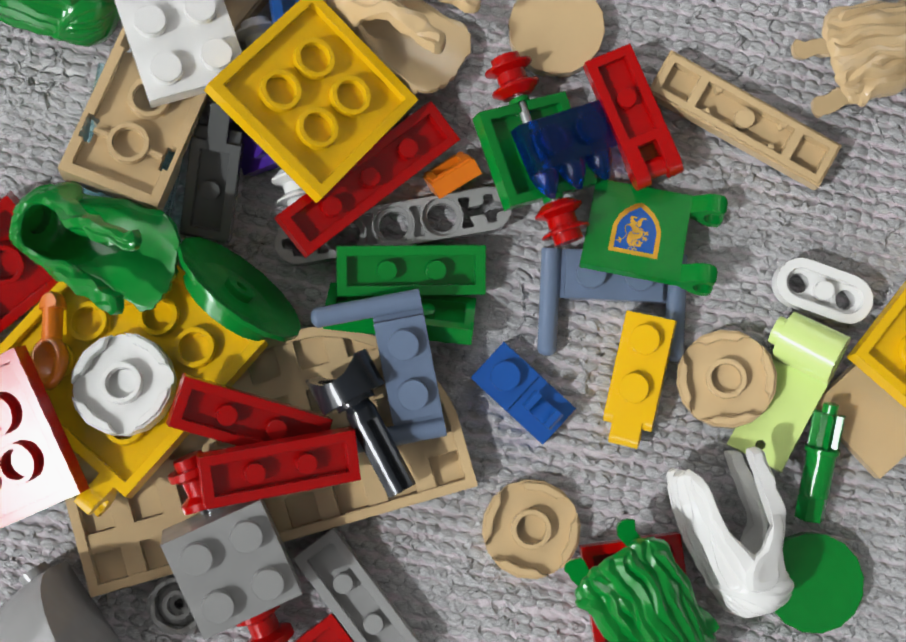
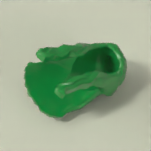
(69, 21)
(98, 245)
(641, 593)

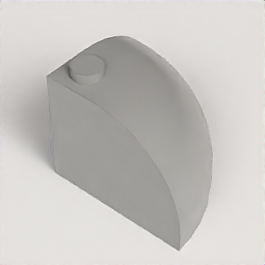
(53, 609)

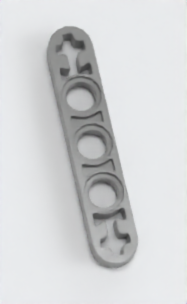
(419, 230)

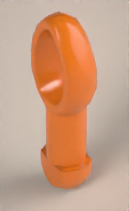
(50, 352)

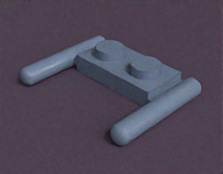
(565, 279)
(404, 360)

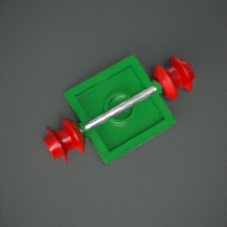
(502, 155)

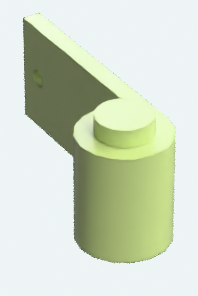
(805, 363)

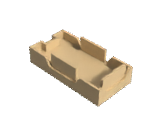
(129, 136)

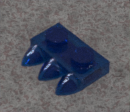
(566, 145)

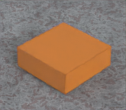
(451, 174)

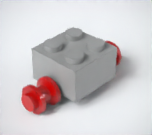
(229, 562)

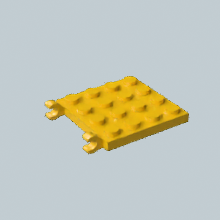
(185, 334)

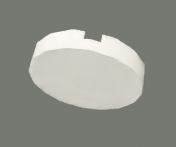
(123, 384)

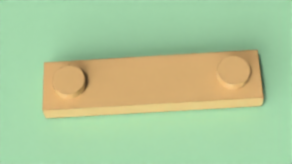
(744, 120)

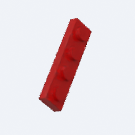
(375, 176)

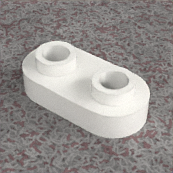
(820, 289)

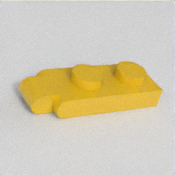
(638, 377)

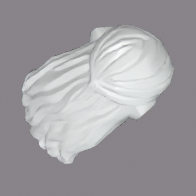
(744, 574)

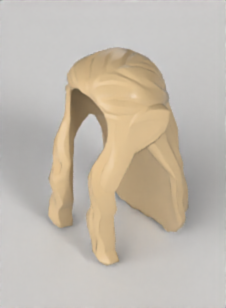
(411, 38)
(864, 51)

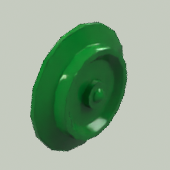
(236, 292)

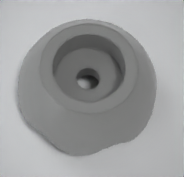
(164, 611)

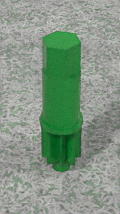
(819, 463)

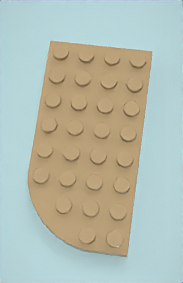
(125, 540)

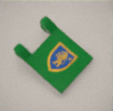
(646, 234)

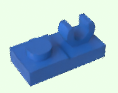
(523, 393)

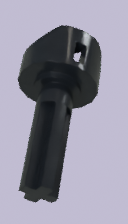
(352, 394)

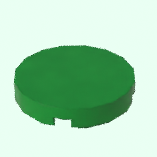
(825, 583)

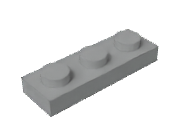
(352, 591)

